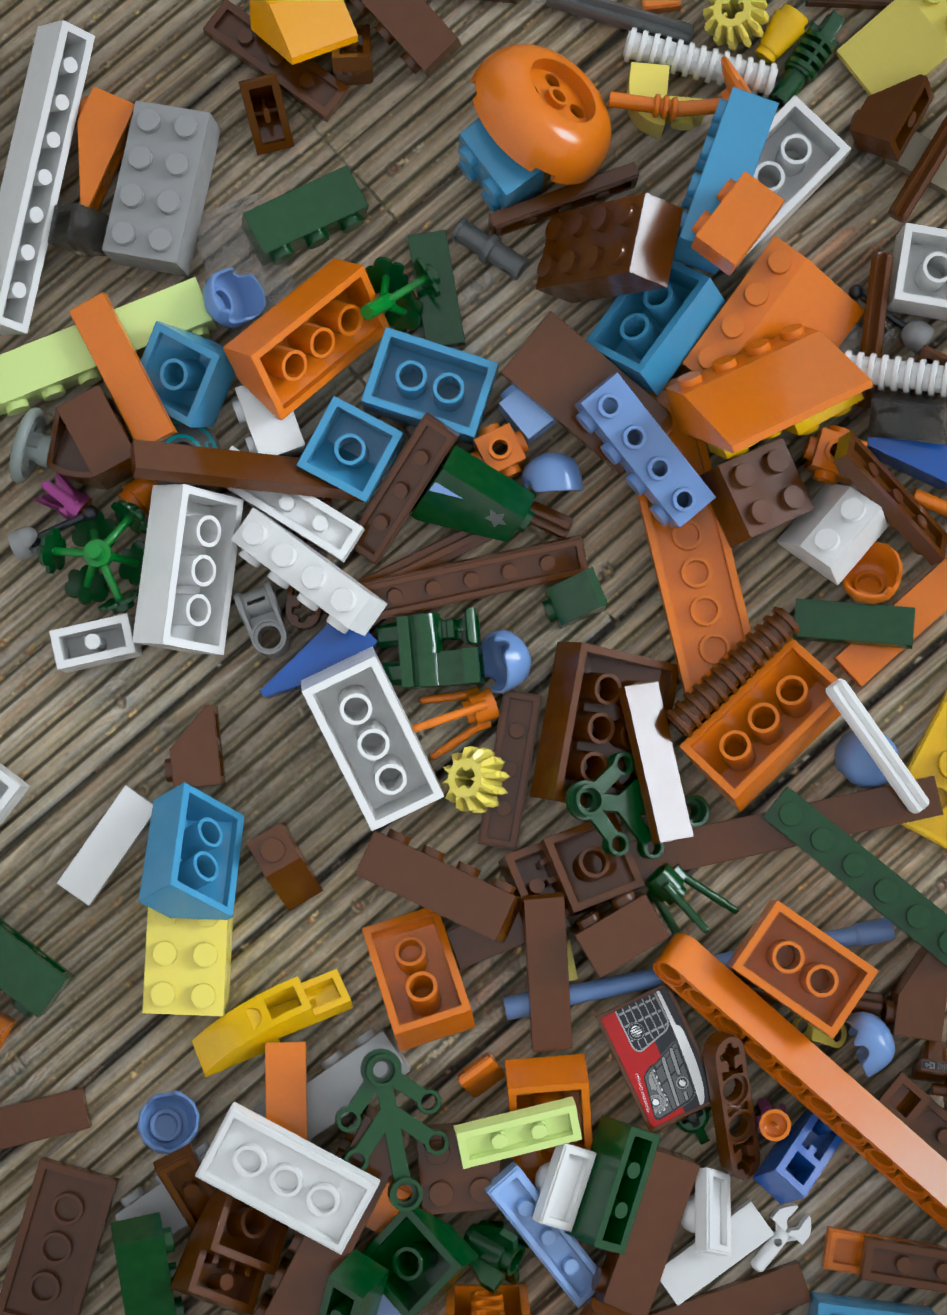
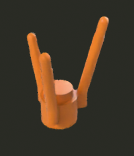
(478, 708)

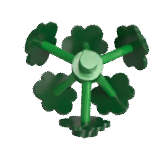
(97, 539)

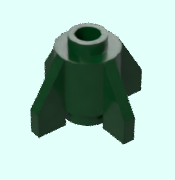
(499, 1252)

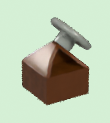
(85, 443)

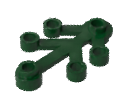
(626, 805)
(390, 1121)

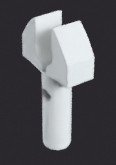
(782, 1236)

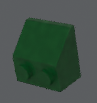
(421, 1258)

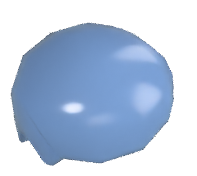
(233, 298)
(552, 473)
(505, 660)
(857, 764)
(874, 1041)
(168, 1122)

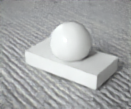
(562, 1185)
(710, 1212)

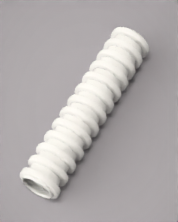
(697, 61)
(903, 374)

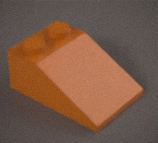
(418, 978)
(546, 1080)

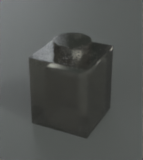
(78, 229)

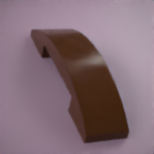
(917, 1111)

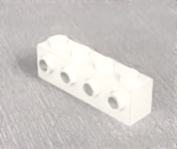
(309, 572)

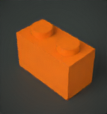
(736, 223)

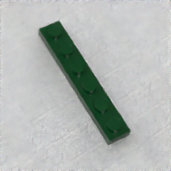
(860, 871)

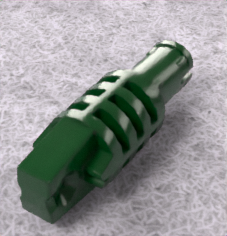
(807, 58)

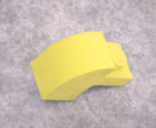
(649, 80)

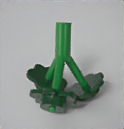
(401, 304)

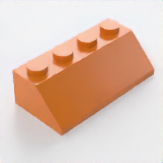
(306, 338)
(764, 725)

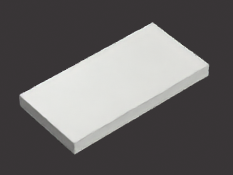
(287, 1178)

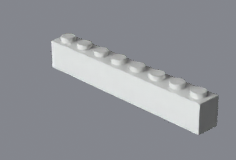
(38, 164)

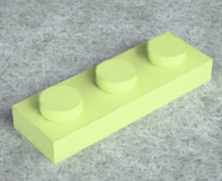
(518, 1132)

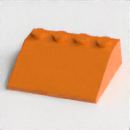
(775, 293)
(764, 388)

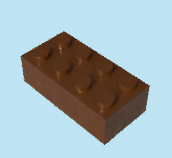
(609, 249)

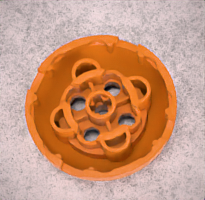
(543, 112)

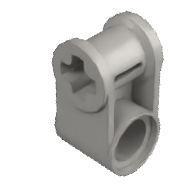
(262, 613)

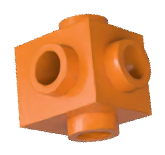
(493, 435)
(819, 457)

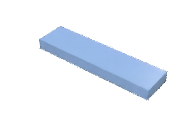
(555, 1249)

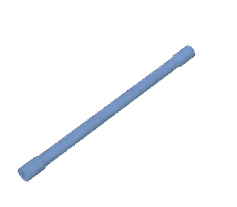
(859, 935)

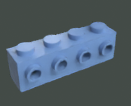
(643, 451)

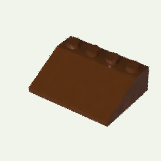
(586, 716)

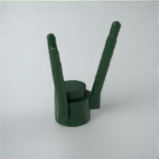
(668, 886)

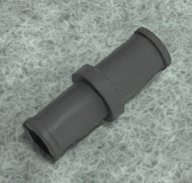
(490, 249)

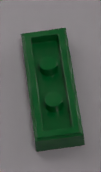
(442, 313)
(855, 623)

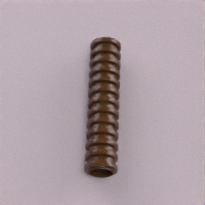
(732, 671)

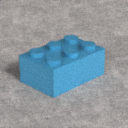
(657, 328)
(427, 377)

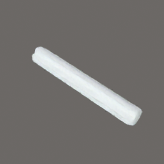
(877, 746)

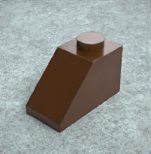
(891, 117)
(198, 753)
(284, 865)

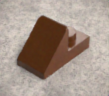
(354, 62)

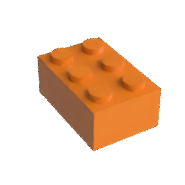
(802, 968)

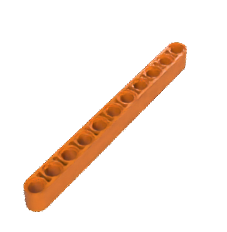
(806, 1073)

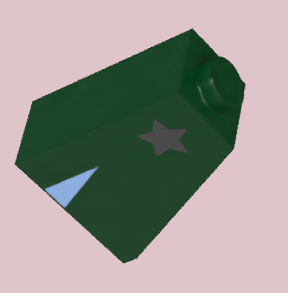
(475, 499)

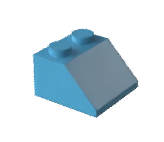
(187, 374)
(351, 450)

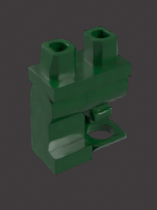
(421, 651)

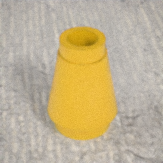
(781, 33)

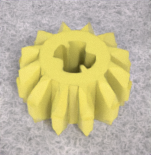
(735, 21)
(475, 780)

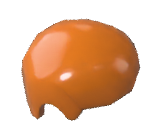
(875, 575)

